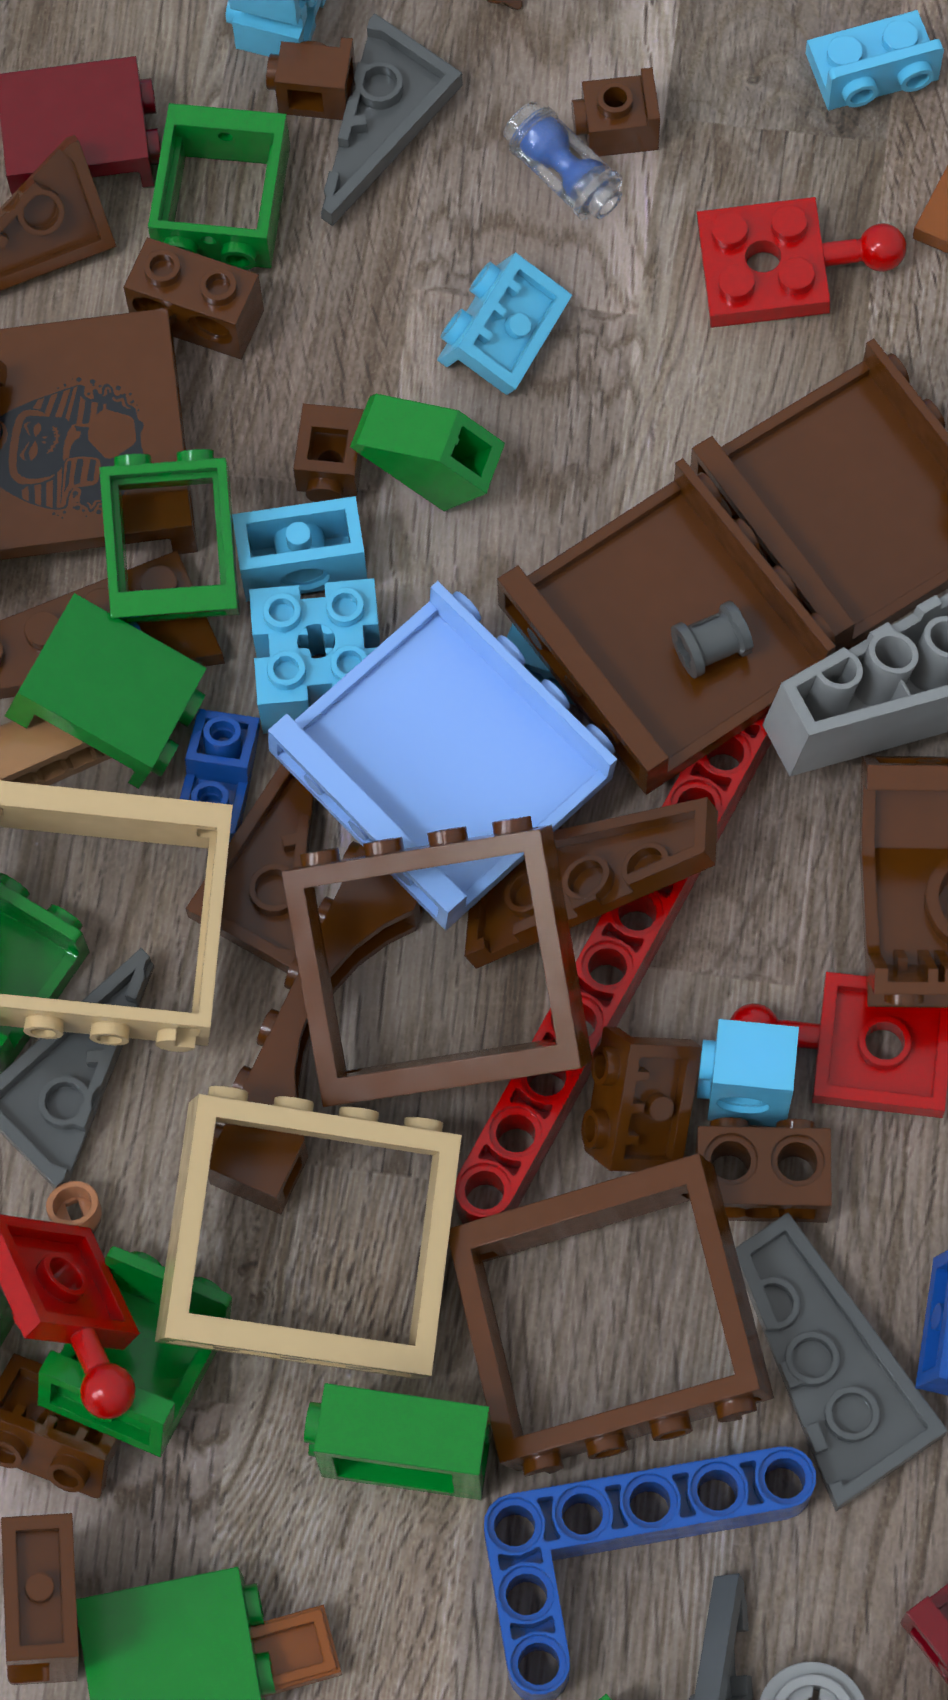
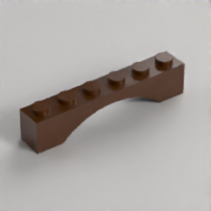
(354, 926)

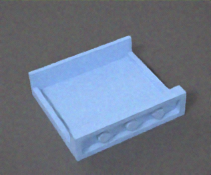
(444, 737)

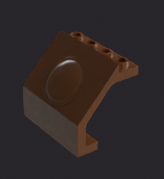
(905, 879)

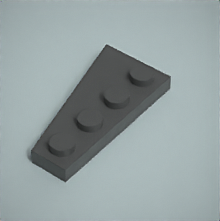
(838, 1372)

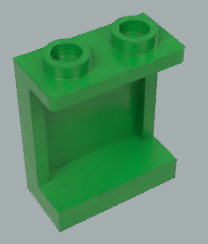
(111, 688)
(36, 955)
(162, 1372)
(176, 1640)

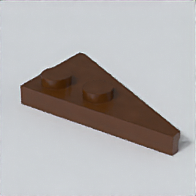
(52, 218)
(254, 891)

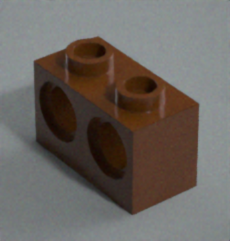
(204, 297)
(764, 1191)

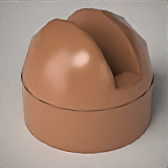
(72, 1193)

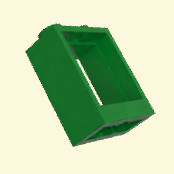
(221, 136)
(139, 472)
(400, 1440)

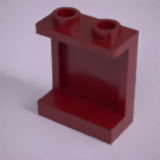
(96, 102)

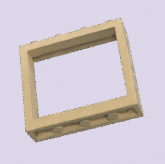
(131, 819)
(291, 1344)

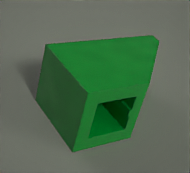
(428, 449)

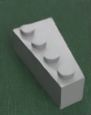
(866, 696)

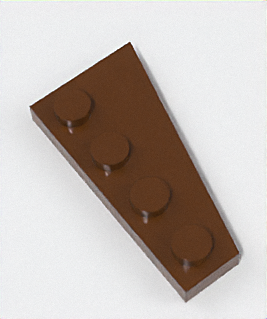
(27, 632)
(600, 870)

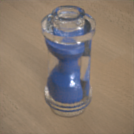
(545, 143)

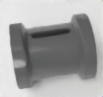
(712, 639)

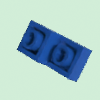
(221, 761)

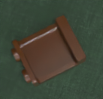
(39, 1599)

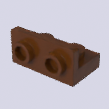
(640, 1100)
(45, 1441)

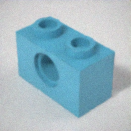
(300, 545)
(749, 1071)

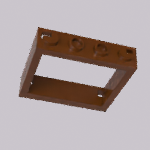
(447, 846)
(582, 1211)

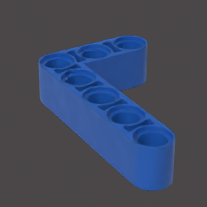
(620, 1530)

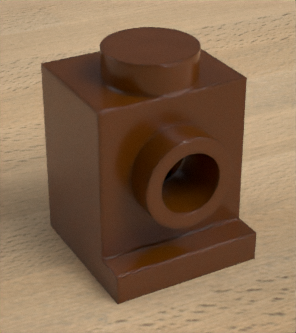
(312, 78)
(618, 114)
(322, 438)

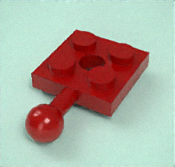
(793, 235)
(847, 1070)
(69, 1296)

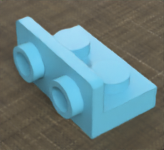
(874, 60)
(505, 322)

